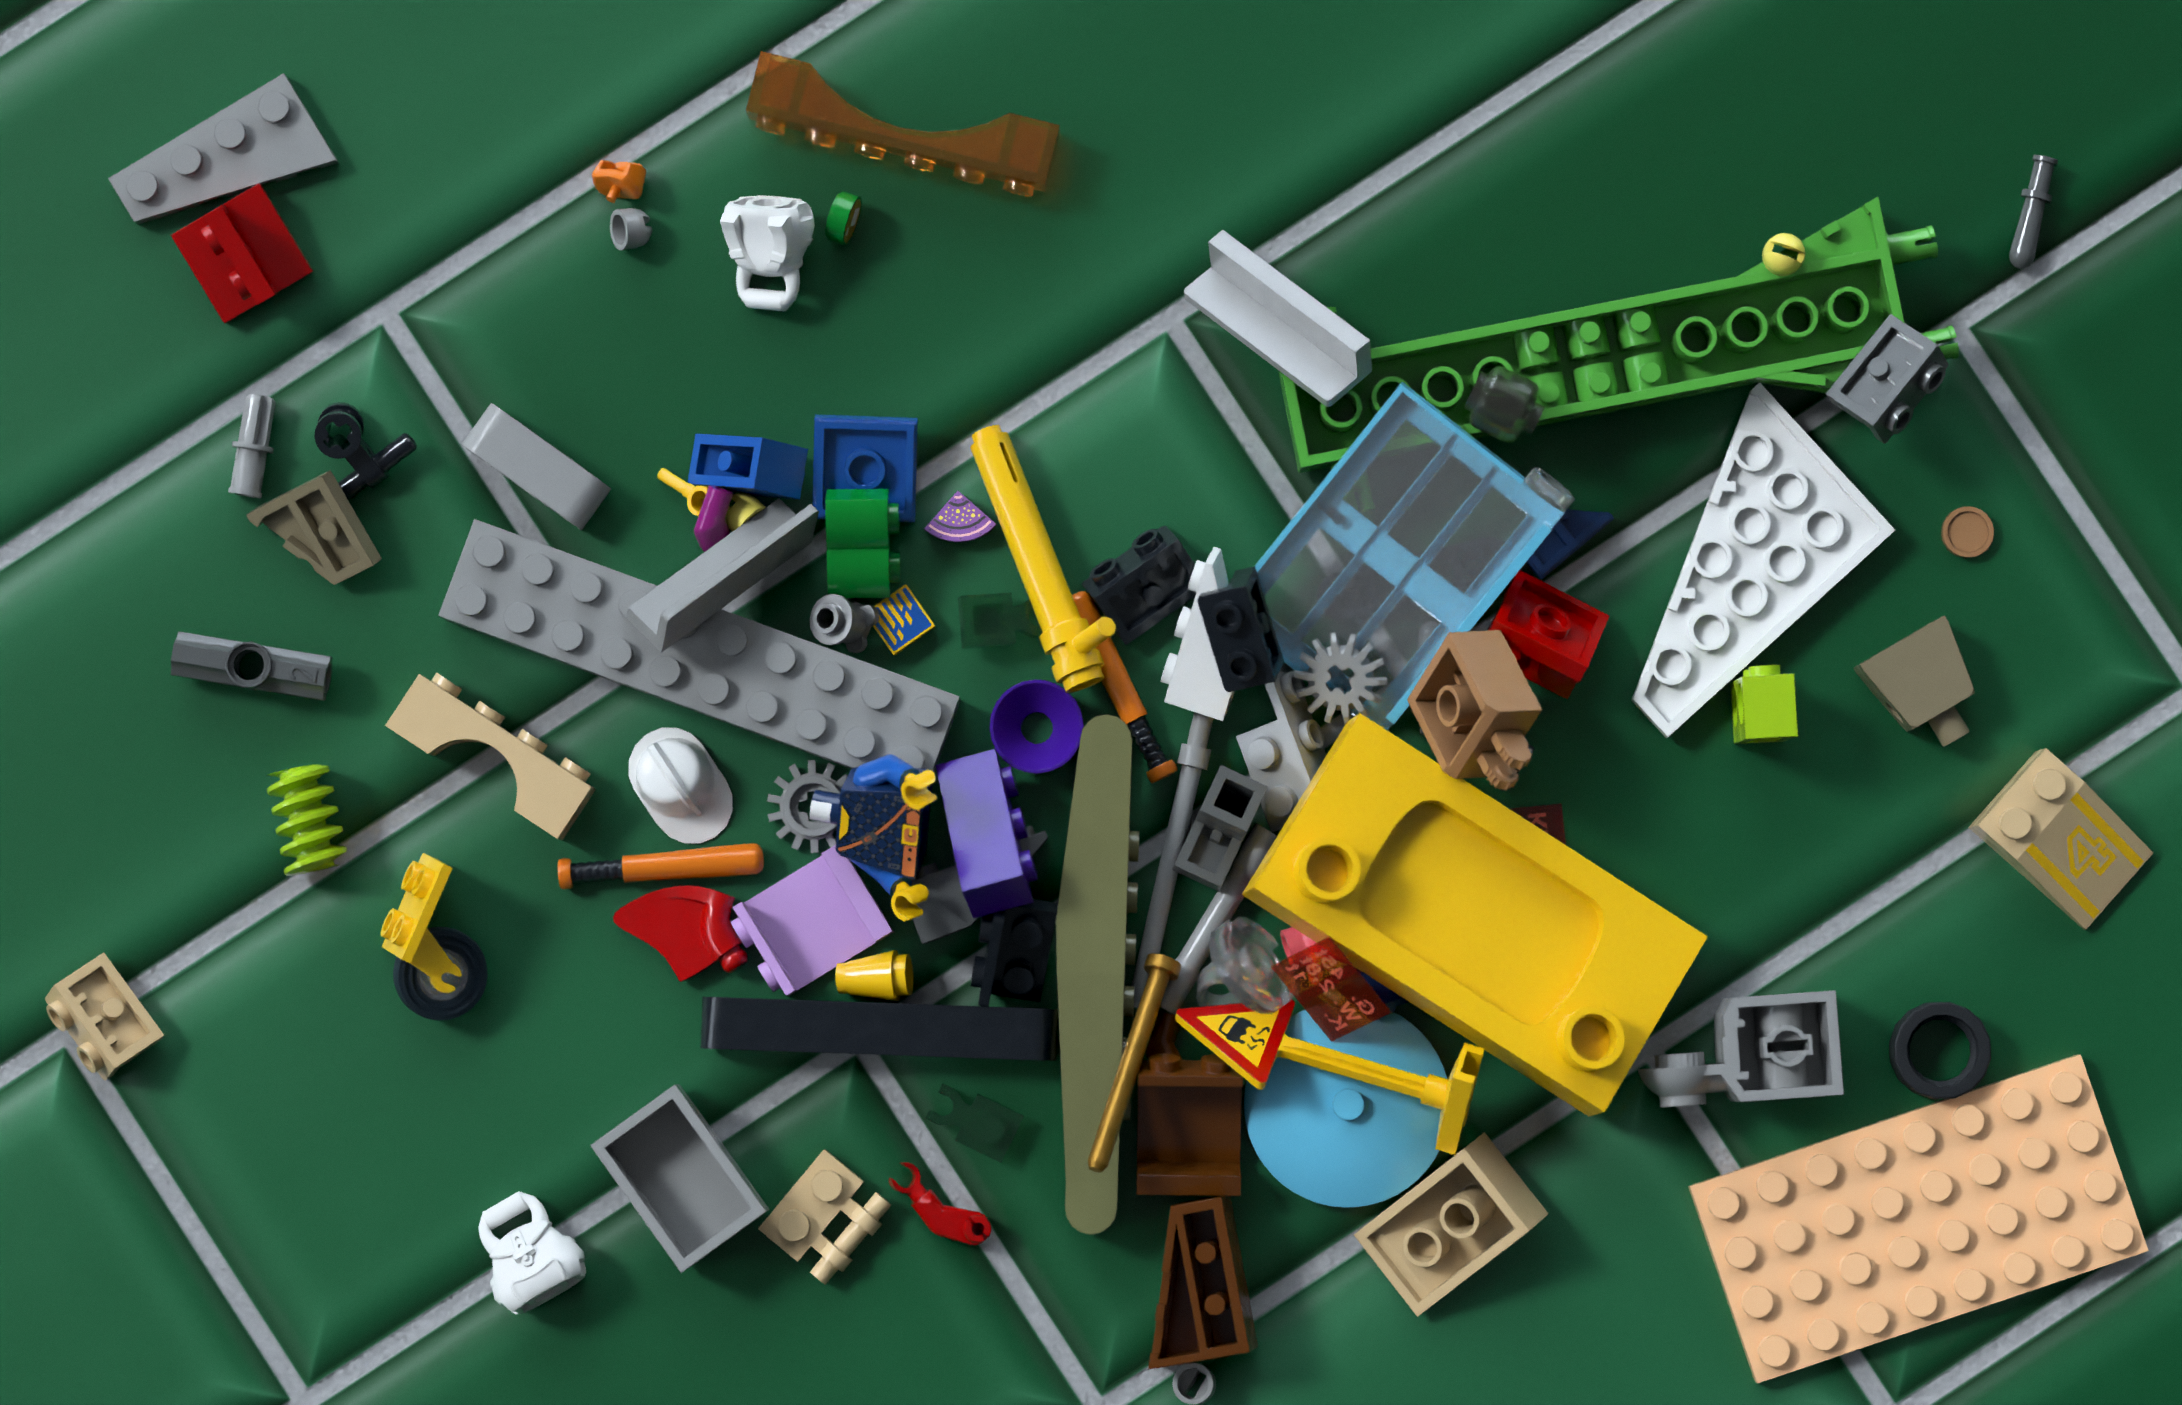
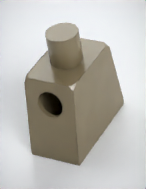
(1922, 680)

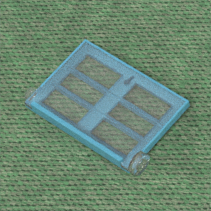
(1403, 546)

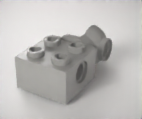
(1762, 1052)

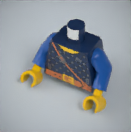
(883, 825)

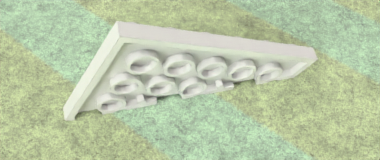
(1764, 553)

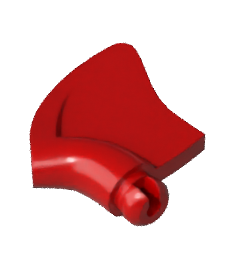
(686, 927)

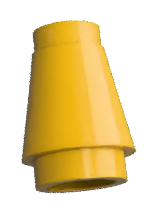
(877, 976)

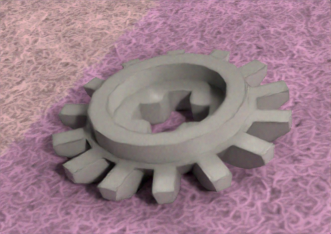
(1343, 657)
(797, 792)

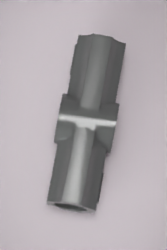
(220, 659)

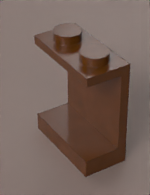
(1188, 1127)

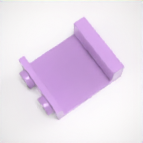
(810, 922)

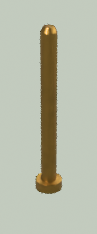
(1160, 970)

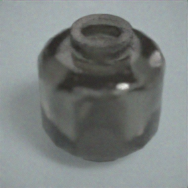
(1504, 404)

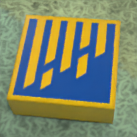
(901, 620)

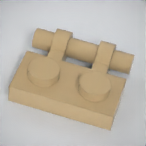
(812, 1206)

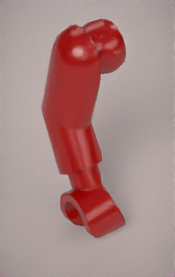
(943, 1220)

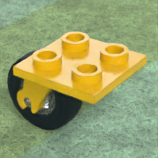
(435, 968)

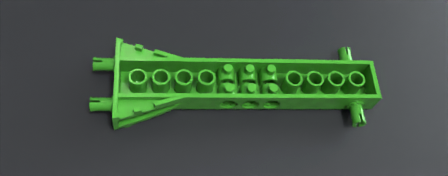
(1649, 346)

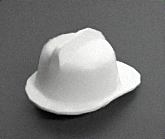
(680, 785)

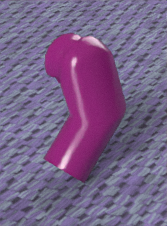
(711, 522)

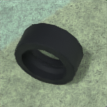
(1979, 1050)

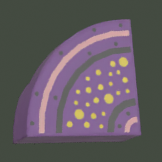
(960, 521)

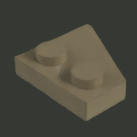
(320, 528)

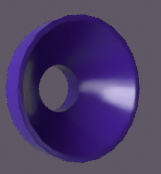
(1030, 698)

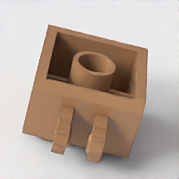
(1476, 708)

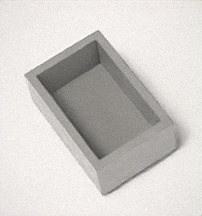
(679, 1177)

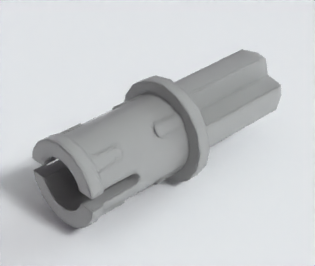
(252, 446)

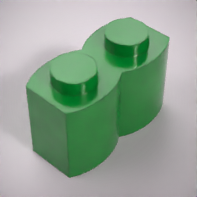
(859, 543)

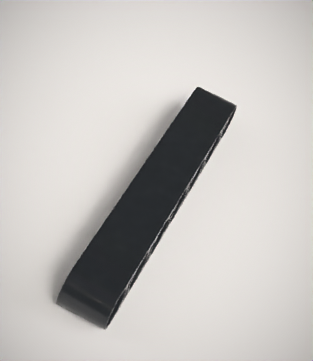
(879, 1028)

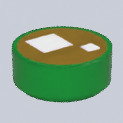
(843, 218)

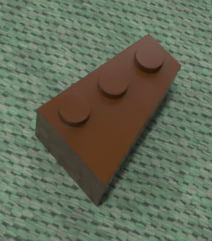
(1203, 1287)

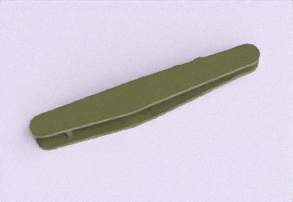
(1093, 960)

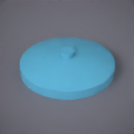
(1340, 1135)

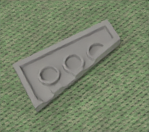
(245, 144)

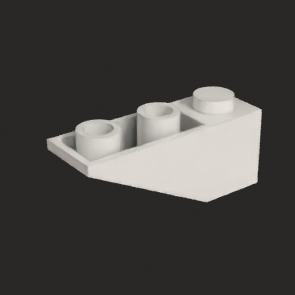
(1193, 672)

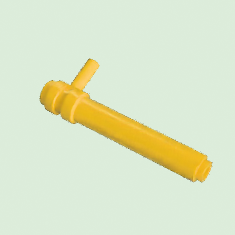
(1064, 632)

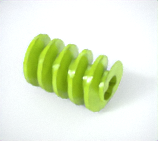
(306, 819)

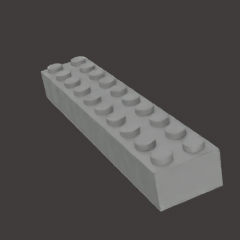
(718, 669)

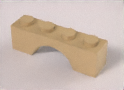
(437, 719)

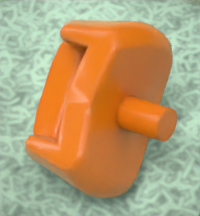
(619, 179)

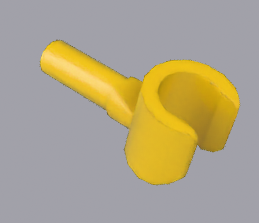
(694, 494)

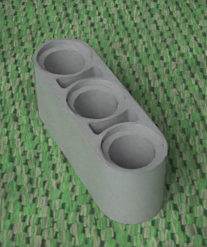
(536, 466)

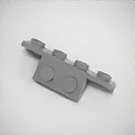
(1284, 751)

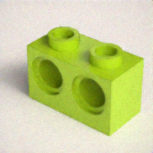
(1763, 706)

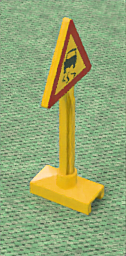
(1254, 1041)

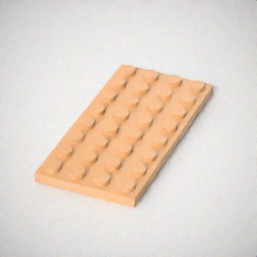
(1918, 1218)

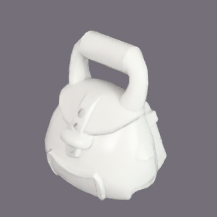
(768, 240)
(531, 1260)

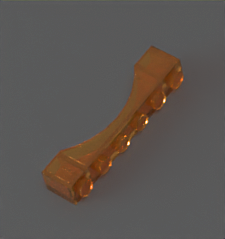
(1006, 149)

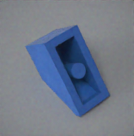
(748, 465)

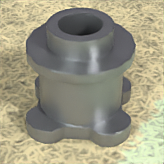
(842, 620)

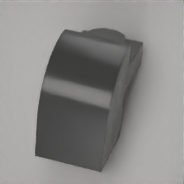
(1219, 828)

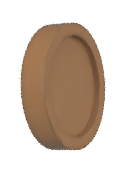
(1967, 532)

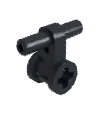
(368, 467)

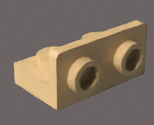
(102, 1017)

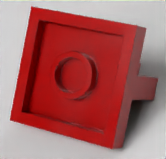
(242, 253)
(1548, 632)

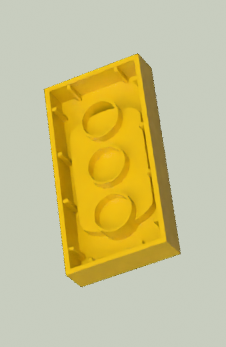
(1475, 915)

